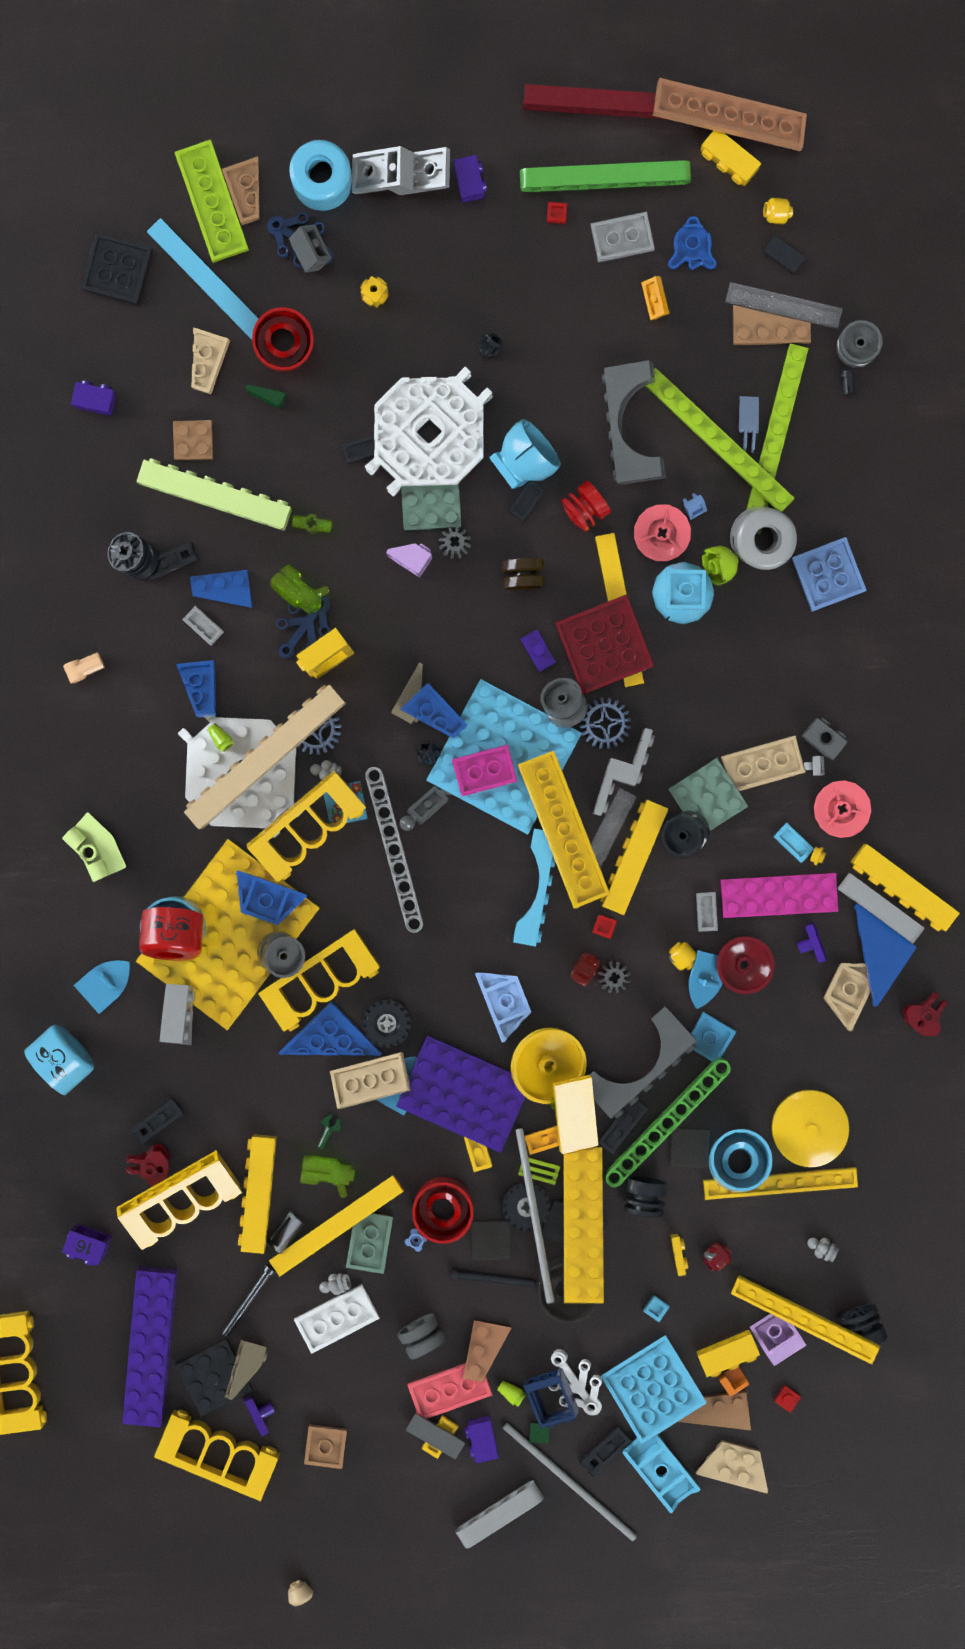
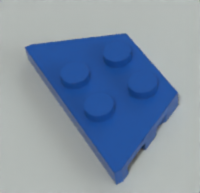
(266, 899)

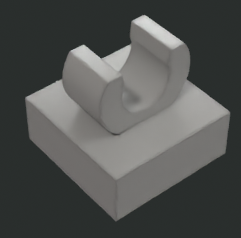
(817, 766)

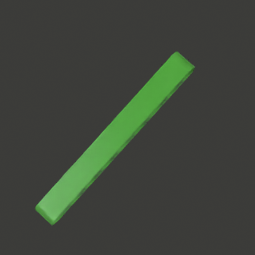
(605, 176)
(665, 1131)

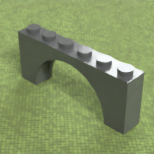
(621, 384)
(674, 1043)

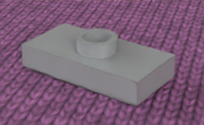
(203, 625)
(706, 911)

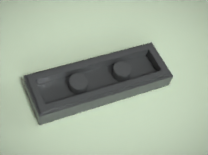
(435, 1435)

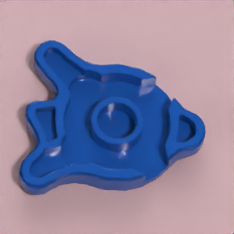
(693, 246)

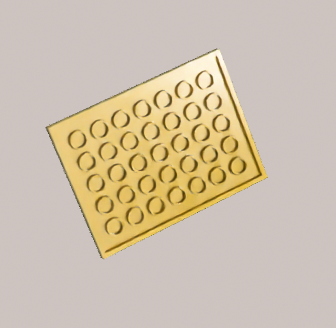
(228, 967)

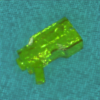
(296, 591)
(326, 1170)

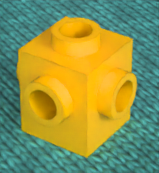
(374, 298)

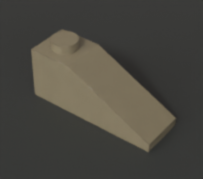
(413, 686)
(246, 1364)

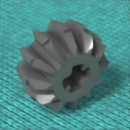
(462, 542)
(608, 973)

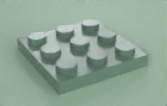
(431, 507)
(709, 794)

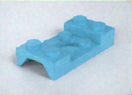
(674, 1484)

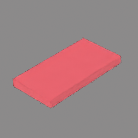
(446, 1391)

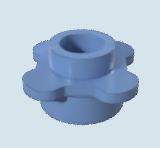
(416, 1245)

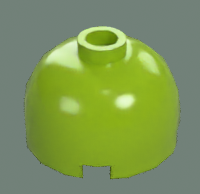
(720, 564)

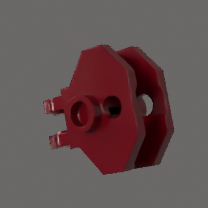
(929, 1017)
(153, 1164)

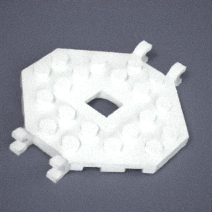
(407, 409)
(265, 798)

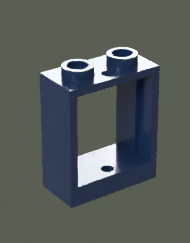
(546, 1380)

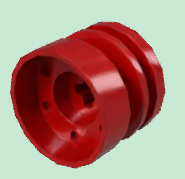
(585, 506)

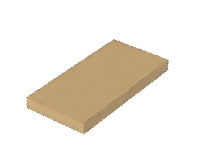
(764, 763)
(370, 1080)

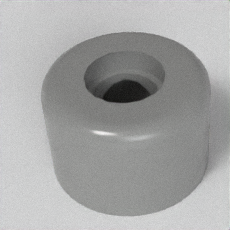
(749, 523)

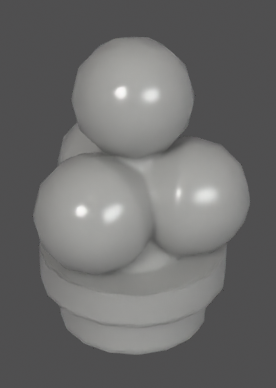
(325, 769)
(823, 1248)
(337, 1284)

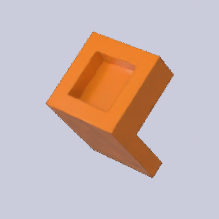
(733, 1381)

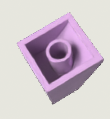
(411, 557)
(777, 1338)

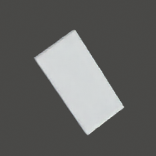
(336, 1318)

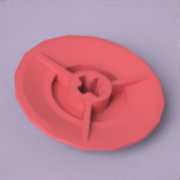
(664, 518)
(856, 805)

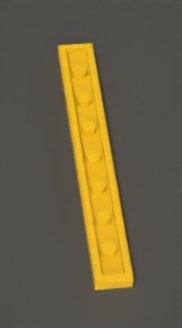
(613, 582)
(790, 1183)
(336, 1225)
(805, 1319)

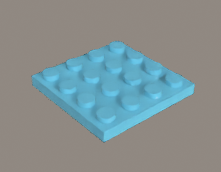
(653, 1389)

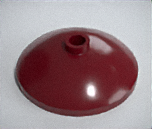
(759, 965)

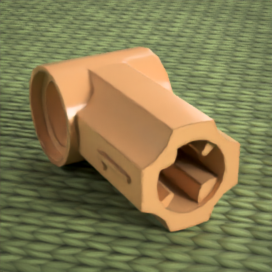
(79, 669)

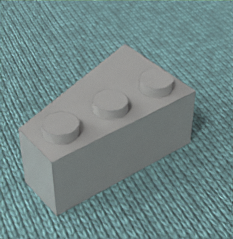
(177, 1014)

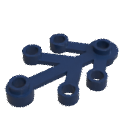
(283, 230)
(306, 624)

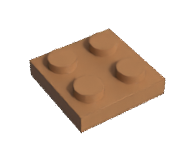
(193, 440)
(325, 1446)

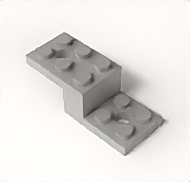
(400, 170)
(623, 772)

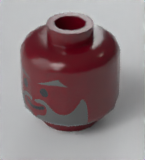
(717, 1257)

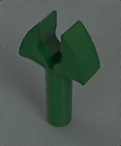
(328, 1130)

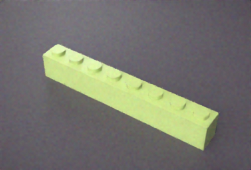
(214, 495)

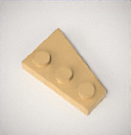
(208, 357)

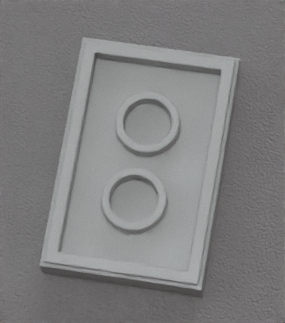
(622, 237)

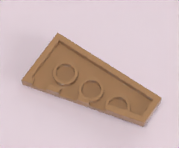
(763, 328)
(722, 1412)

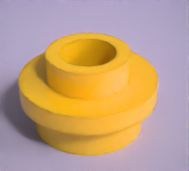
(818, 855)

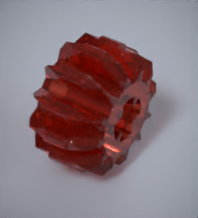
(585, 969)

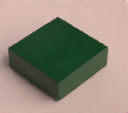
(538, 1434)

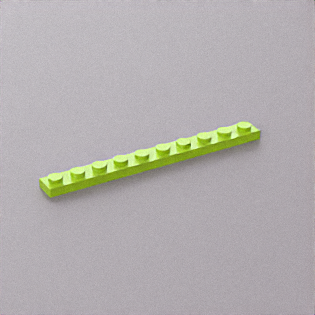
(780, 417)
(720, 442)

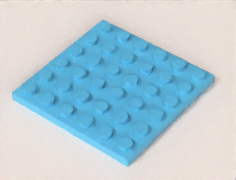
(495, 721)

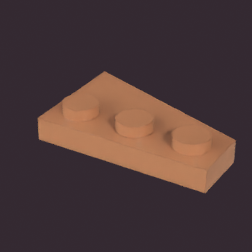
(483, 1348)

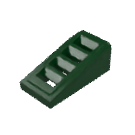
(270, 396)

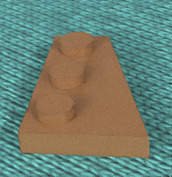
(244, 189)

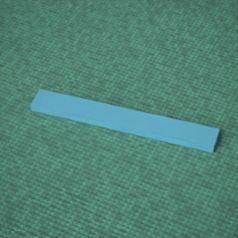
(203, 276)

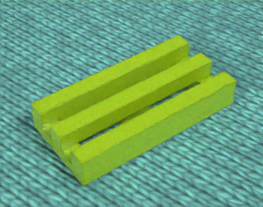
(541, 1178)

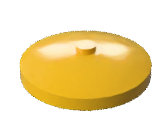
(546, 1058)
(810, 1128)

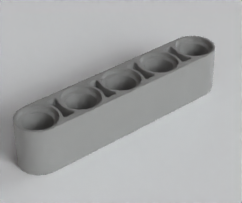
(880, 908)
(499, 1514)

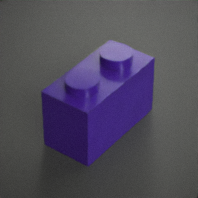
(469, 178)
(93, 398)
(482, 1439)

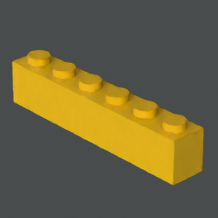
(634, 857)
(904, 887)
(258, 1193)

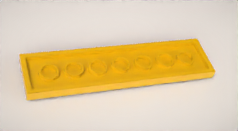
(563, 829)
(583, 1226)

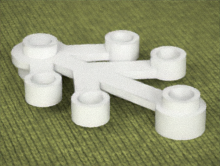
(578, 1385)

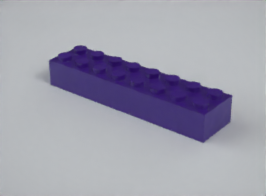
(150, 1346)

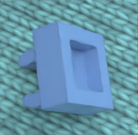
(695, 506)

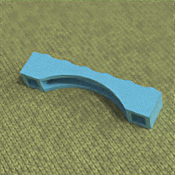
(528, 926)

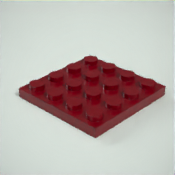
(604, 644)

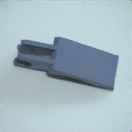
(748, 419)

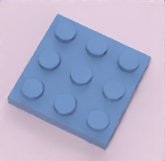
(828, 574)

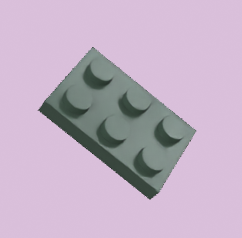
(370, 1243)

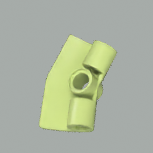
(106, 856)

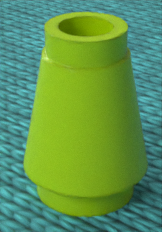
(221, 739)
(511, 1393)

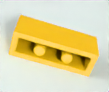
(730, 157)
(728, 1354)

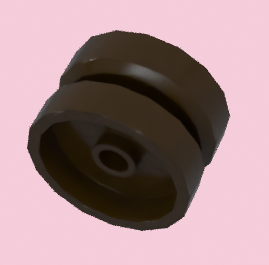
(523, 574)

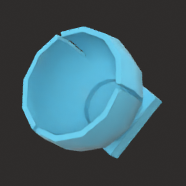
(525, 455)
(683, 592)

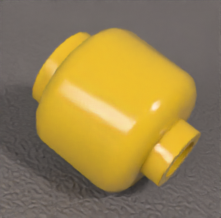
(777, 210)
(682, 956)

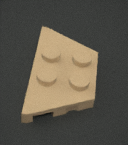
(848, 992)
(736, 1466)

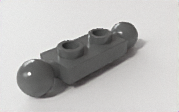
(424, 808)

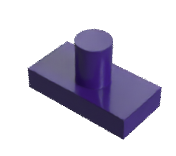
(538, 650)
(814, 942)
(258, 1414)

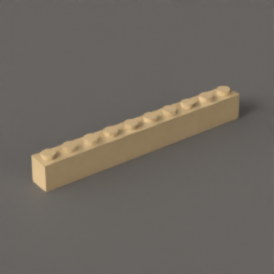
(265, 757)

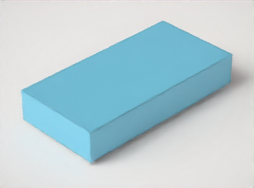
(793, 842)

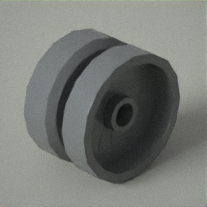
(847, 344)
(564, 702)
(281, 944)
(421, 1336)

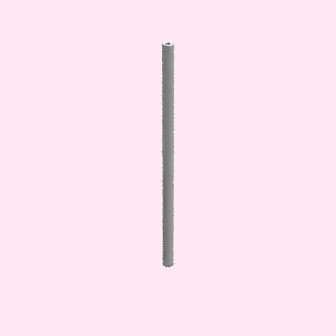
(534, 1216)
(569, 1481)

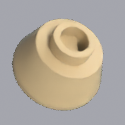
(299, 1593)

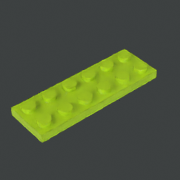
(211, 201)

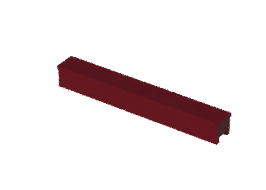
(589, 101)

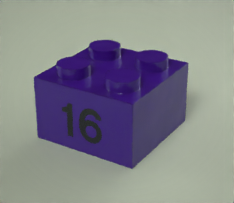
(86, 1244)

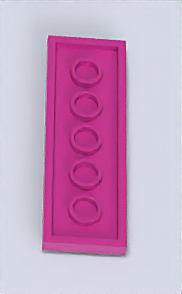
(779, 895)

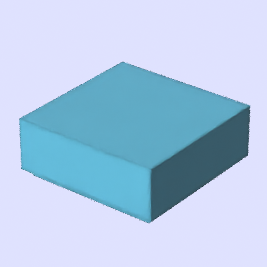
(656, 1308)

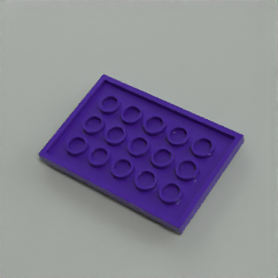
(462, 1094)

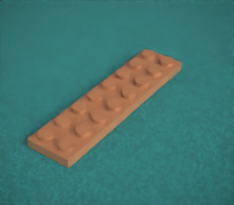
(729, 114)

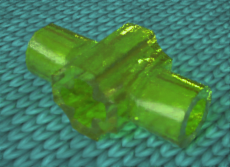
(301, 522)

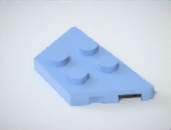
(504, 1000)

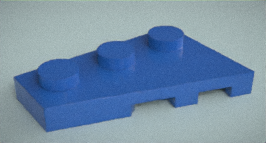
(223, 587)
(200, 685)
(434, 711)

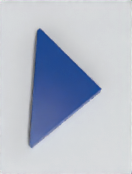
(883, 952)
(330, 1034)

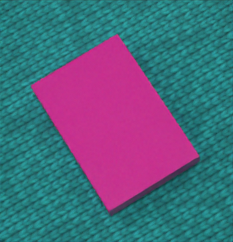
(484, 770)

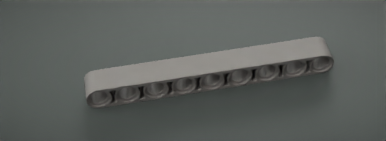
(393, 859)

